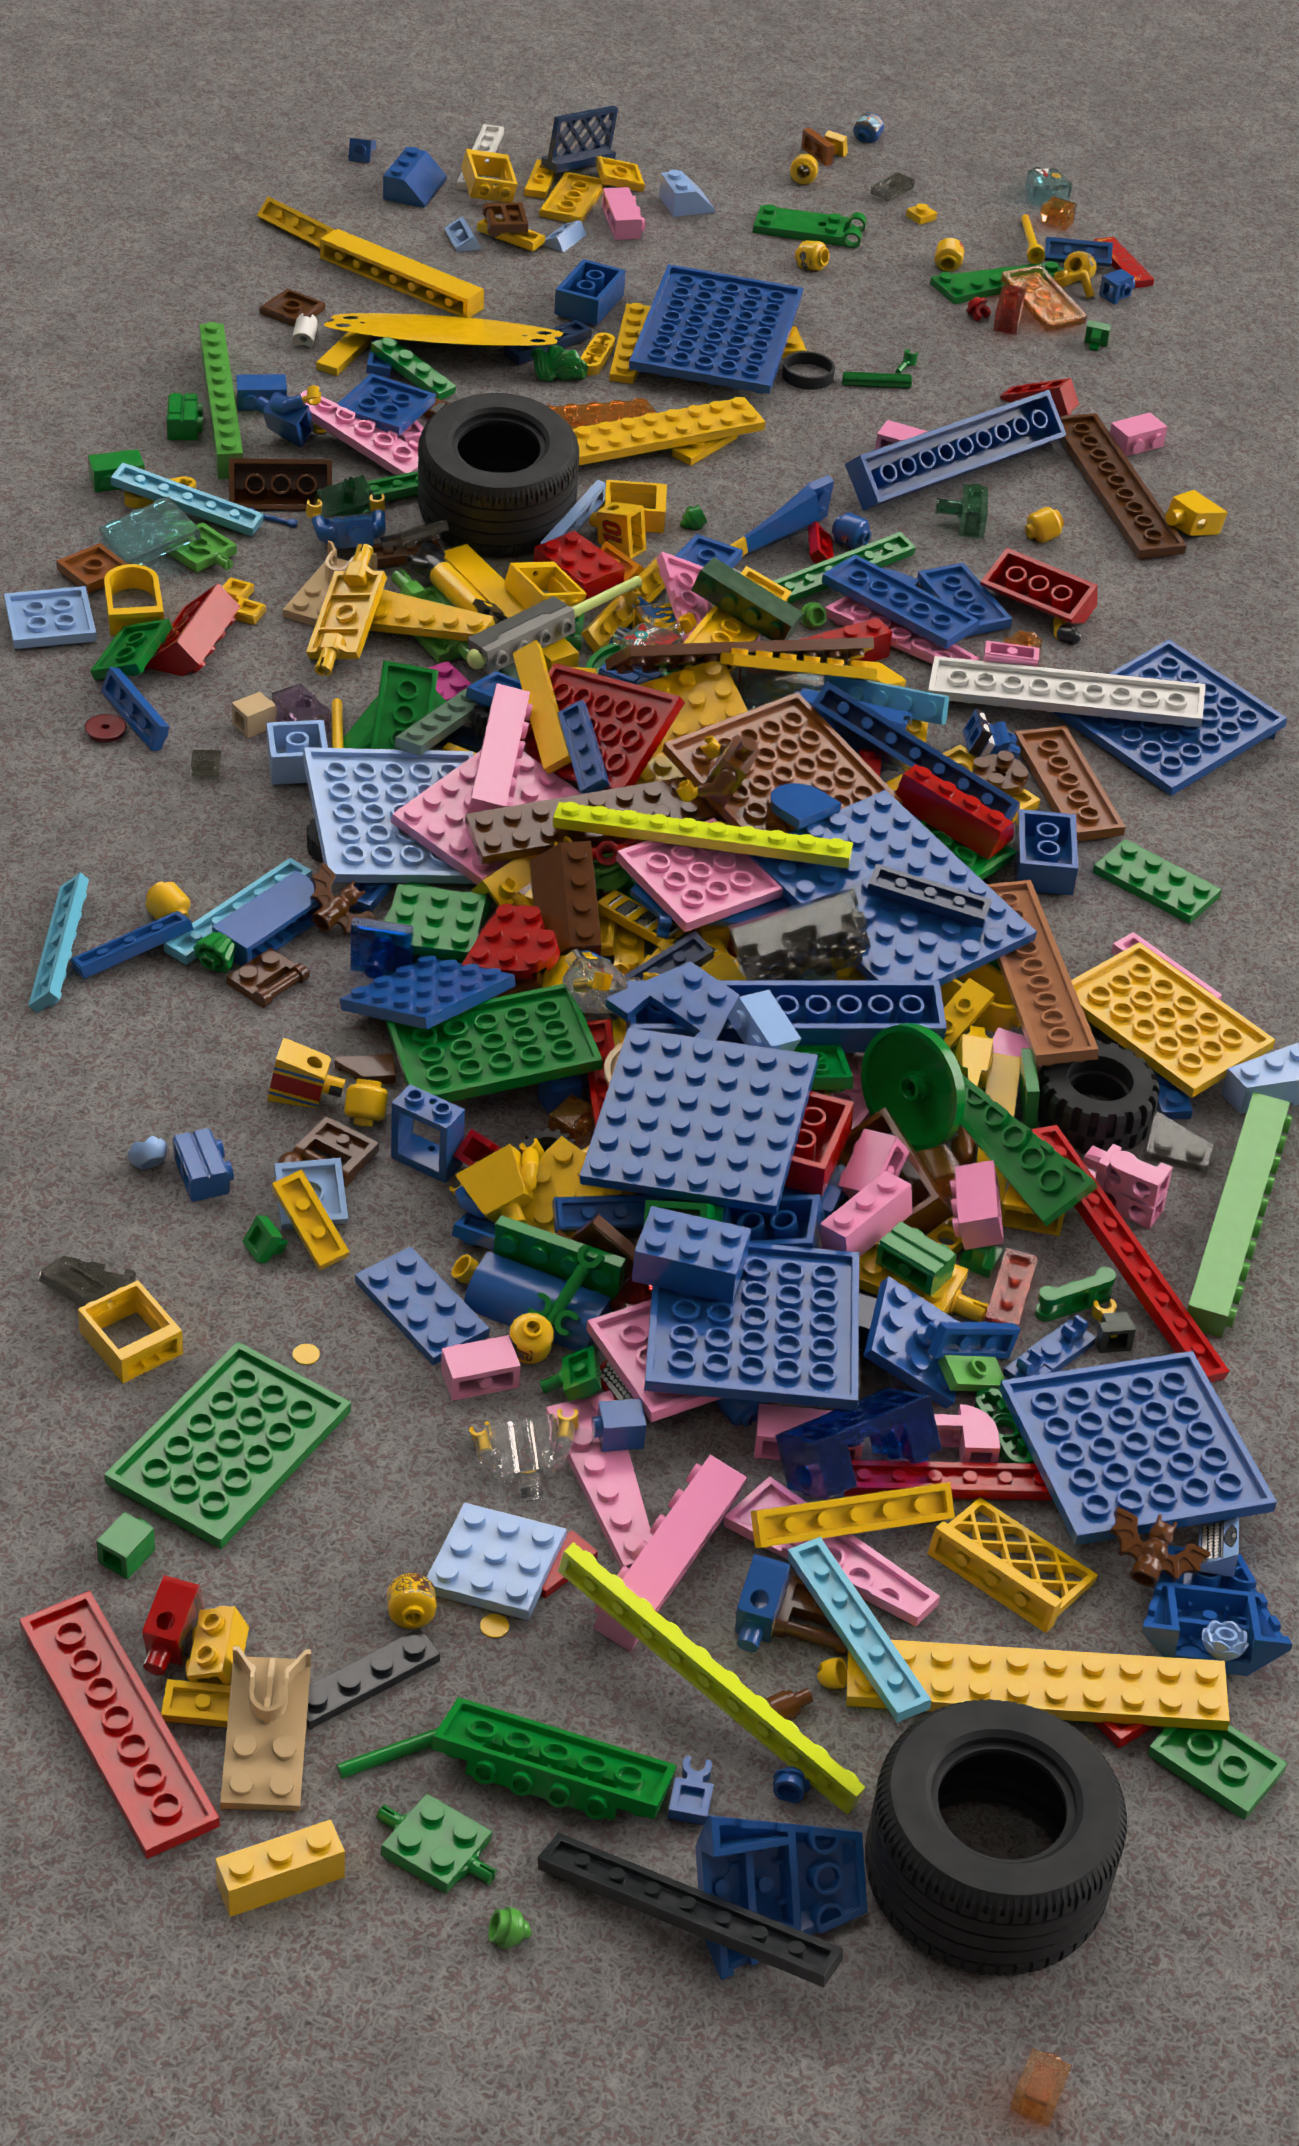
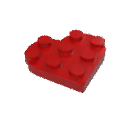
(515, 943)

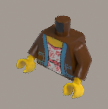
(728, 771)

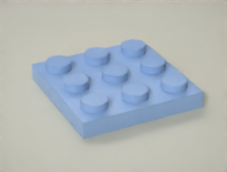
(50, 617)
(496, 1560)

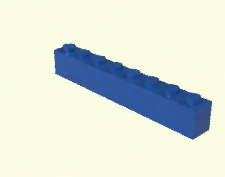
(904, 748)

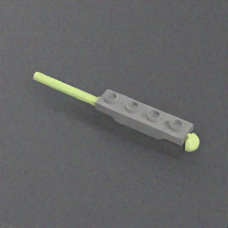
(543, 622)

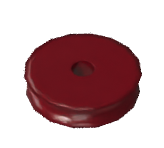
(105, 728)

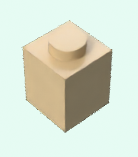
(253, 713)

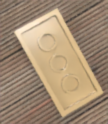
(309, 599)
(266, 1732)

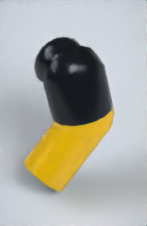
(1065, 632)

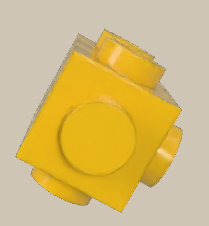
(213, 1645)

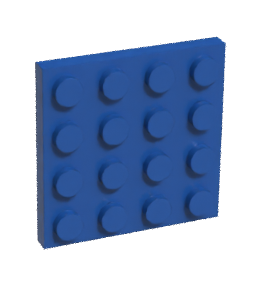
(427, 992)

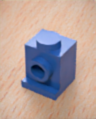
(1121, 283)

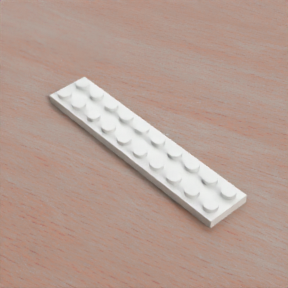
(1068, 691)

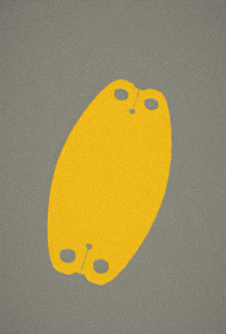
(443, 329)

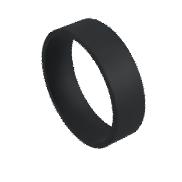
(805, 382)

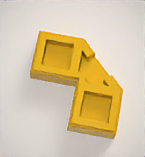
(249, 610)

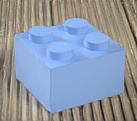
(286, 748)

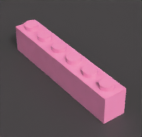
(500, 749)
(675, 1541)

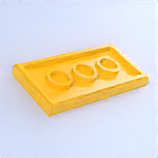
(572, 198)

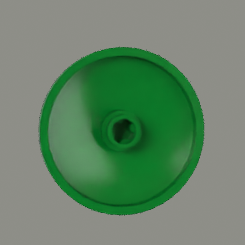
(916, 1081)

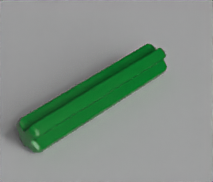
(876, 379)

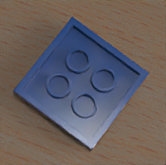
(387, 403)
(899, 1342)

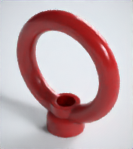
(609, 846)

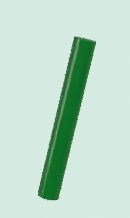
(385, 1754)

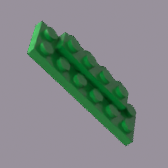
(552, 1762)

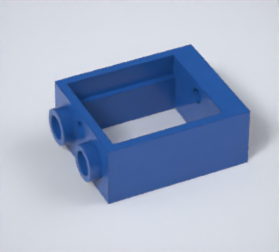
(417, 1151)

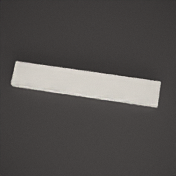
(488, 141)

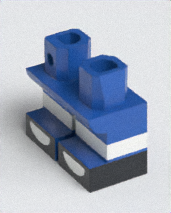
(986, 738)

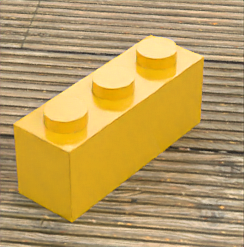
(280, 1867)

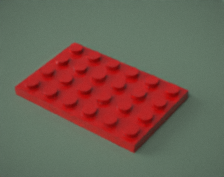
(624, 716)

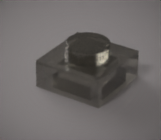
(206, 763)

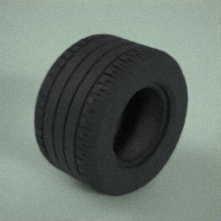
(490, 510)
(978, 1907)

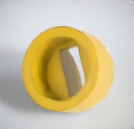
(464, 1268)
(832, 1673)

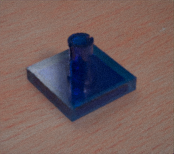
(380, 946)

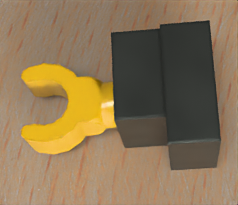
(1115, 1329)

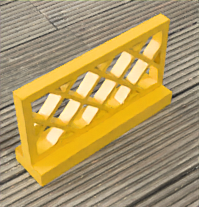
(1002, 1576)

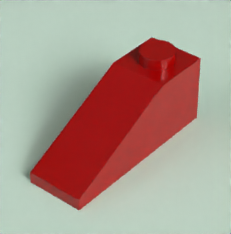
(1060, 390)

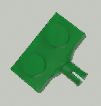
(578, 1376)

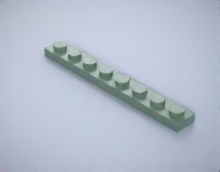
(442, 721)

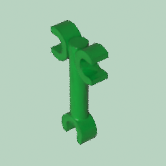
(556, 1311)

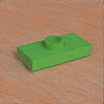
(971, 1372)

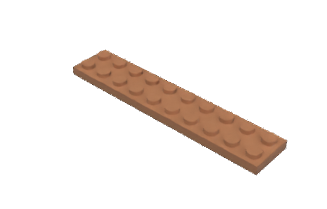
(1042, 987)

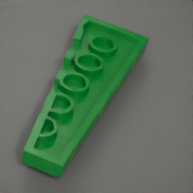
(982, 283)
(1027, 1162)

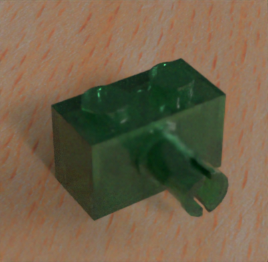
(345, 498)
(970, 509)

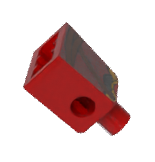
(171, 1623)

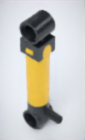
(431, 563)

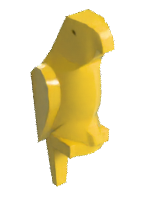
(975, 1055)

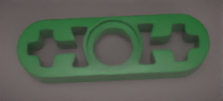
(1003, 1418)

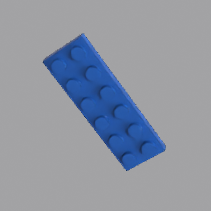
(900, 601)

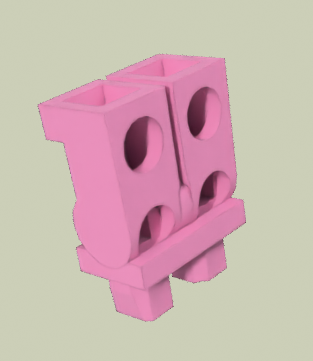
(1130, 1184)

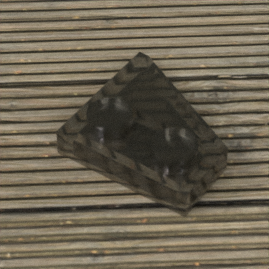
(1177, 1146)
(83, 1280)

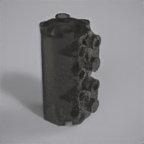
(812, 935)

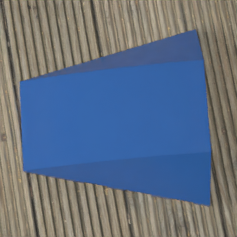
(1193, 1601)
(783, 1872)

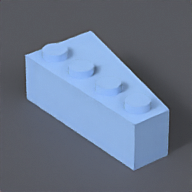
(1270, 1075)

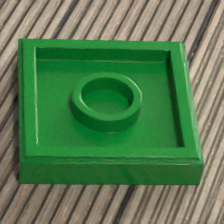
(1028, 1089)

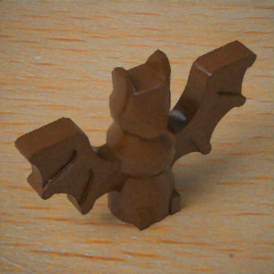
(334, 908)
(1153, 1554)

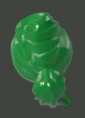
(558, 363)

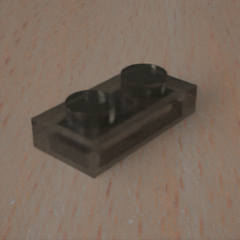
(892, 186)

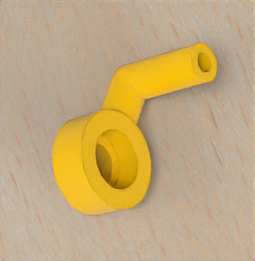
(1066, 278)

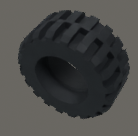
(1093, 1122)

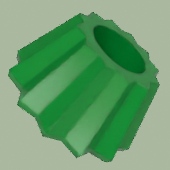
(215, 952)

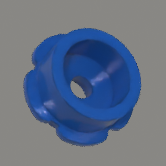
(790, 1784)

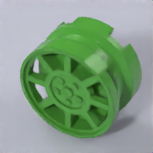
(609, 876)

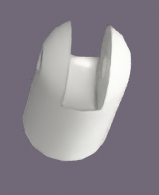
(304, 331)

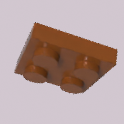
(89, 566)

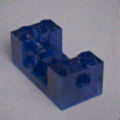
(817, 1451)

